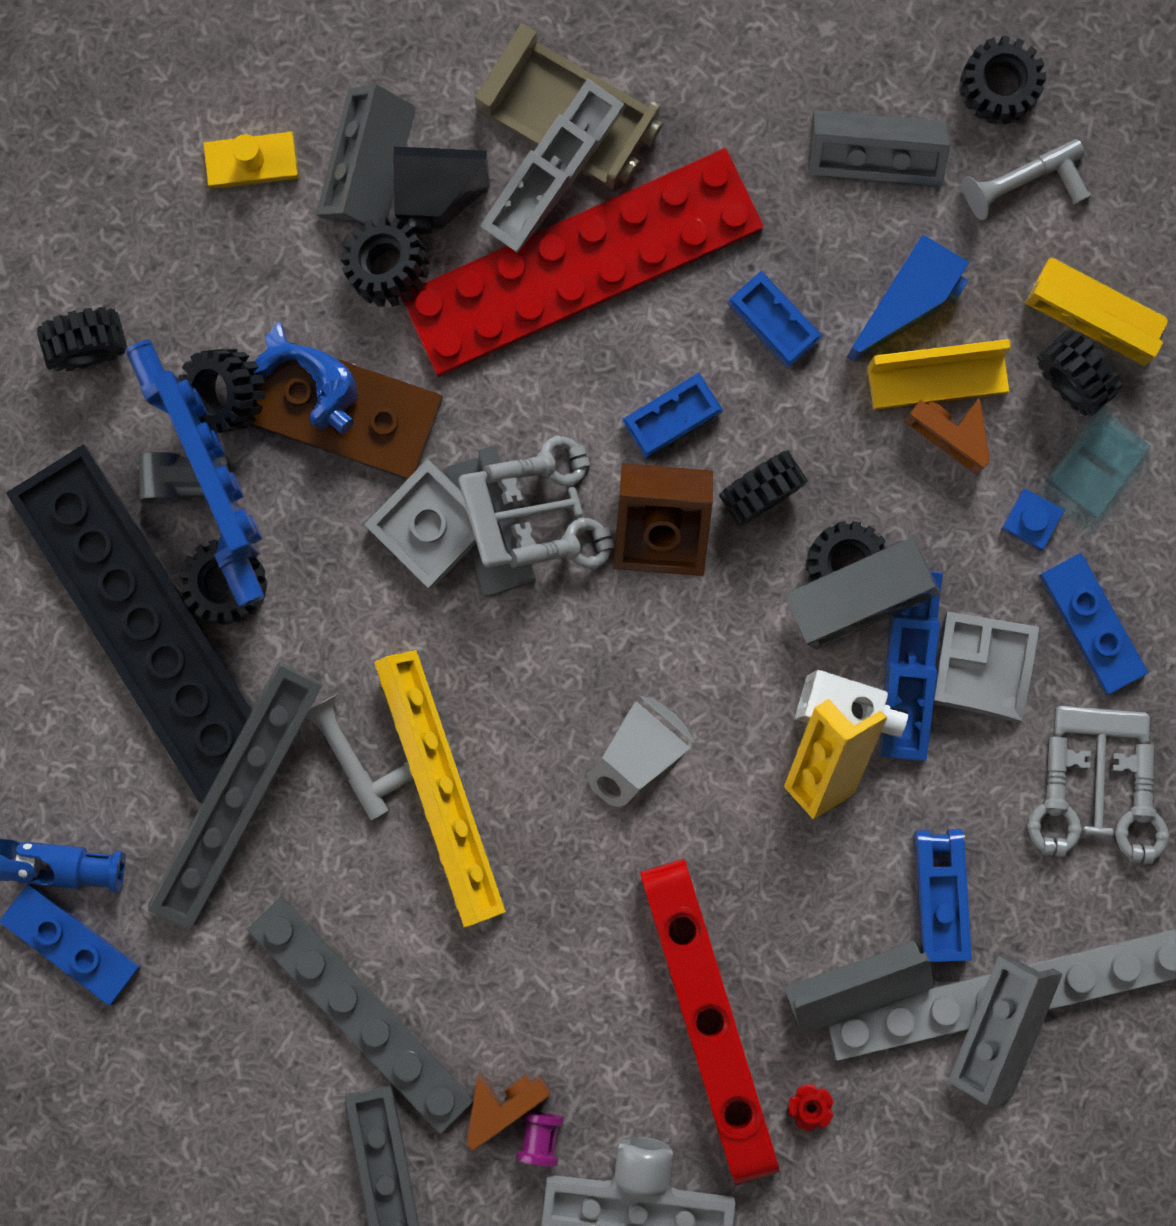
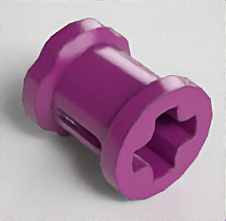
(540, 1138)

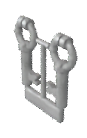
(484, 519)
(1100, 723)

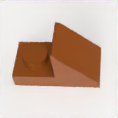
(962, 442)
(492, 1115)

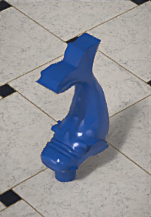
(334, 381)

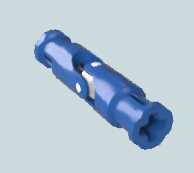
(69, 864)

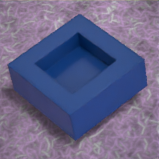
(1032, 519)

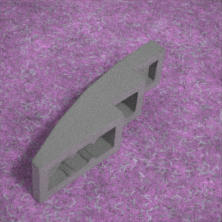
(553, 165)

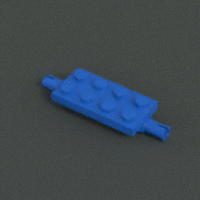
(204, 449)

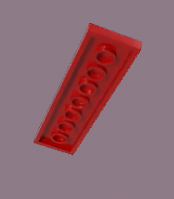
(582, 262)

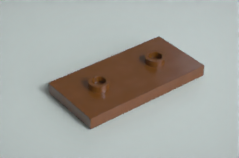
(388, 417)

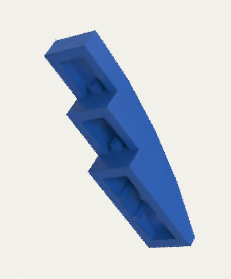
(912, 676)

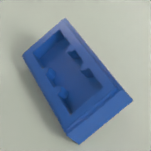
(774, 319)
(672, 416)

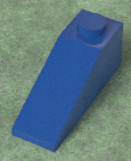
(916, 293)

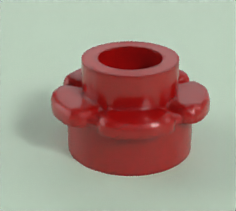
(798, 1105)

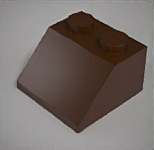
(663, 519)

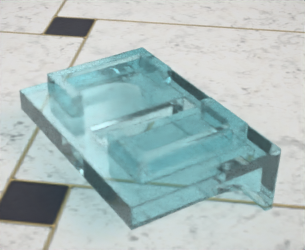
(1110, 444)

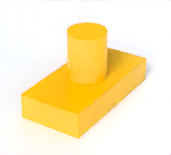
(251, 160)

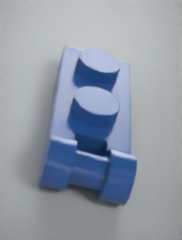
(943, 896)

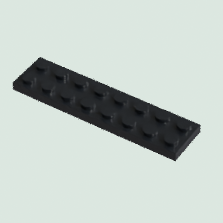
(135, 613)

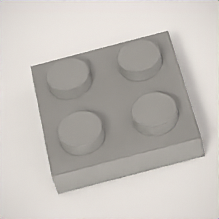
(425, 524)

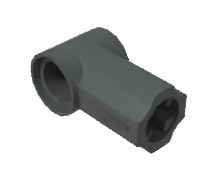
(169, 476)

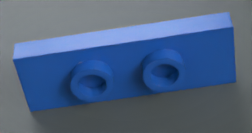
(1093, 624)
(69, 944)

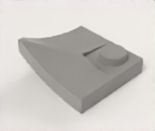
(985, 665)

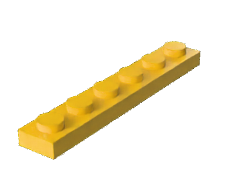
(439, 787)

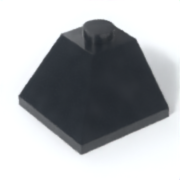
(436, 184)

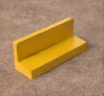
(1098, 312)
(939, 374)
(831, 758)

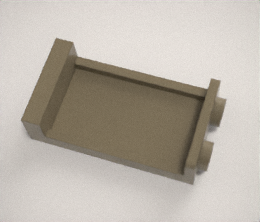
(536, 85)

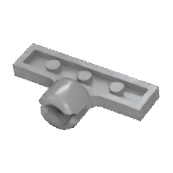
(635, 1195)

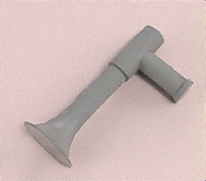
(982, 194)
(367, 792)

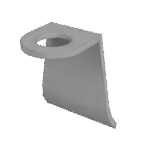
(639, 752)

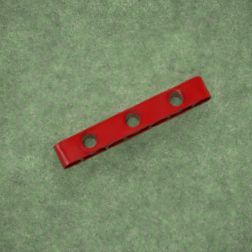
(717, 1053)

